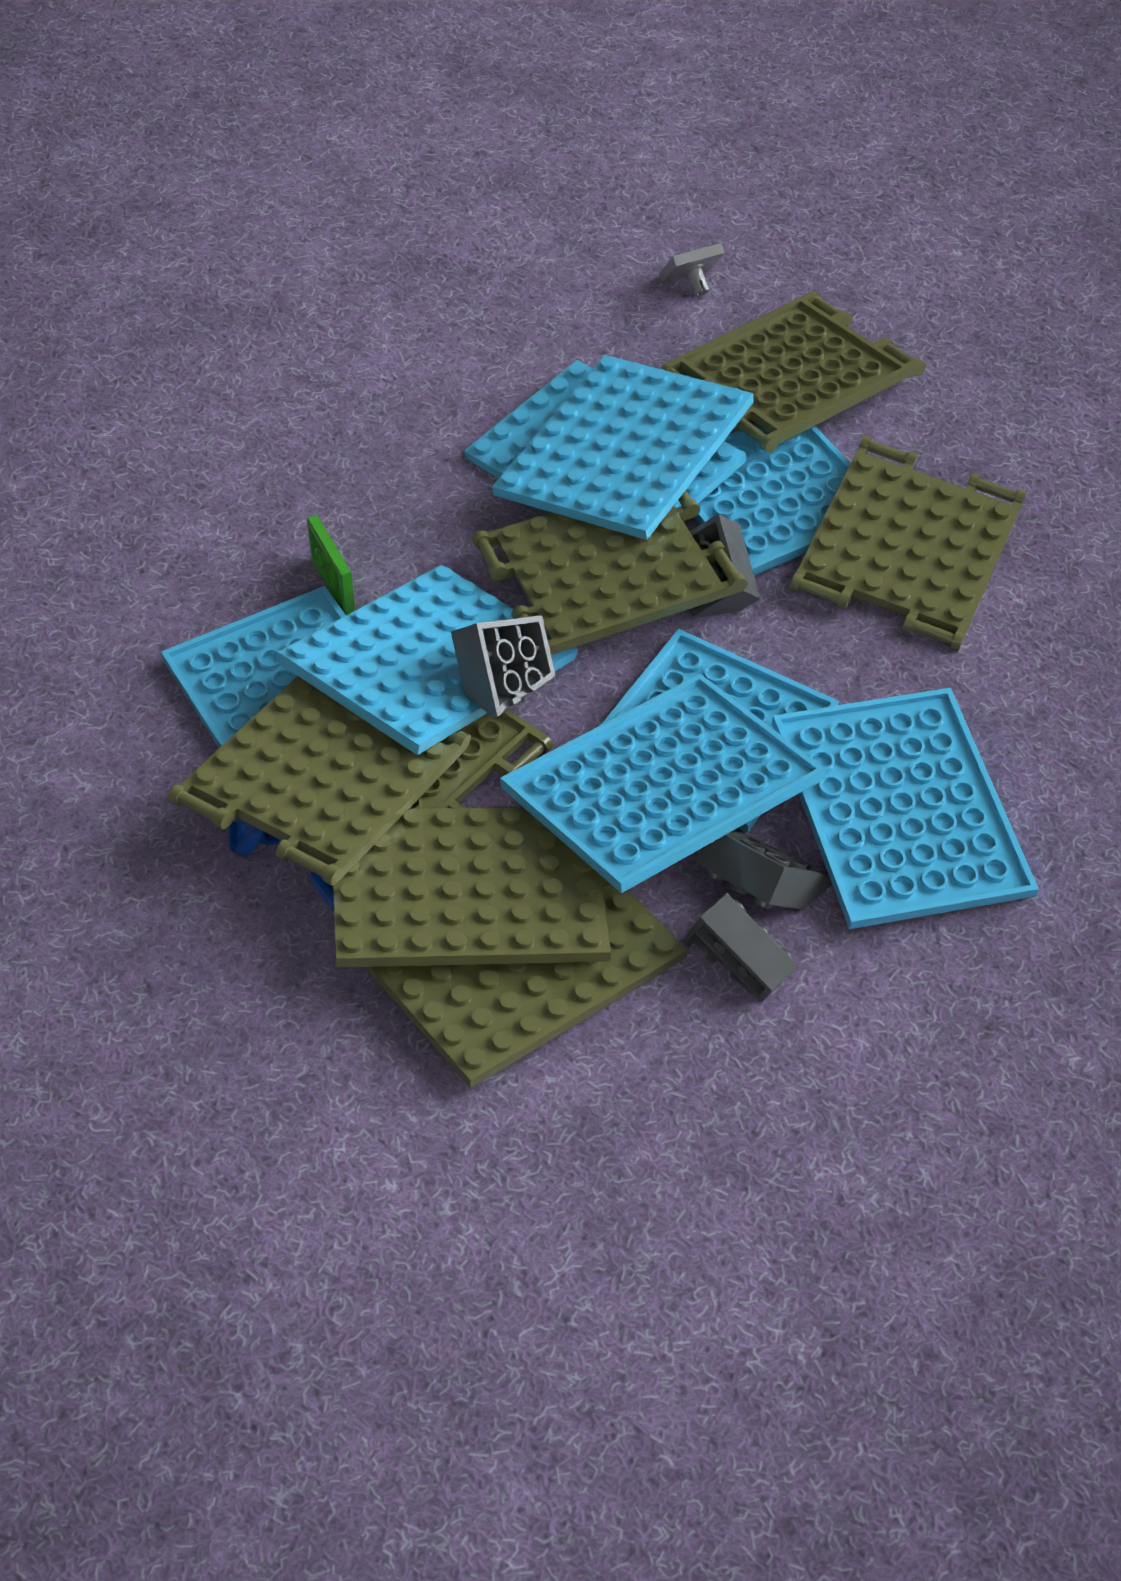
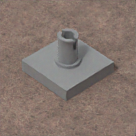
(693, 265)

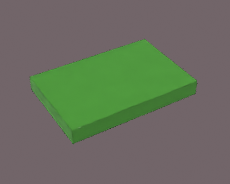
(330, 565)

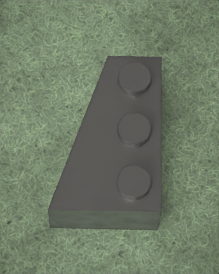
(742, 947)

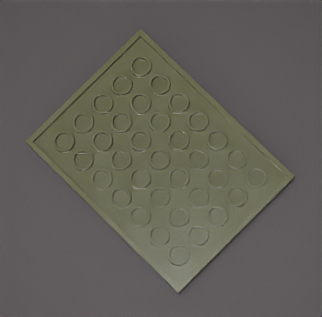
(469, 893)
(500, 1012)

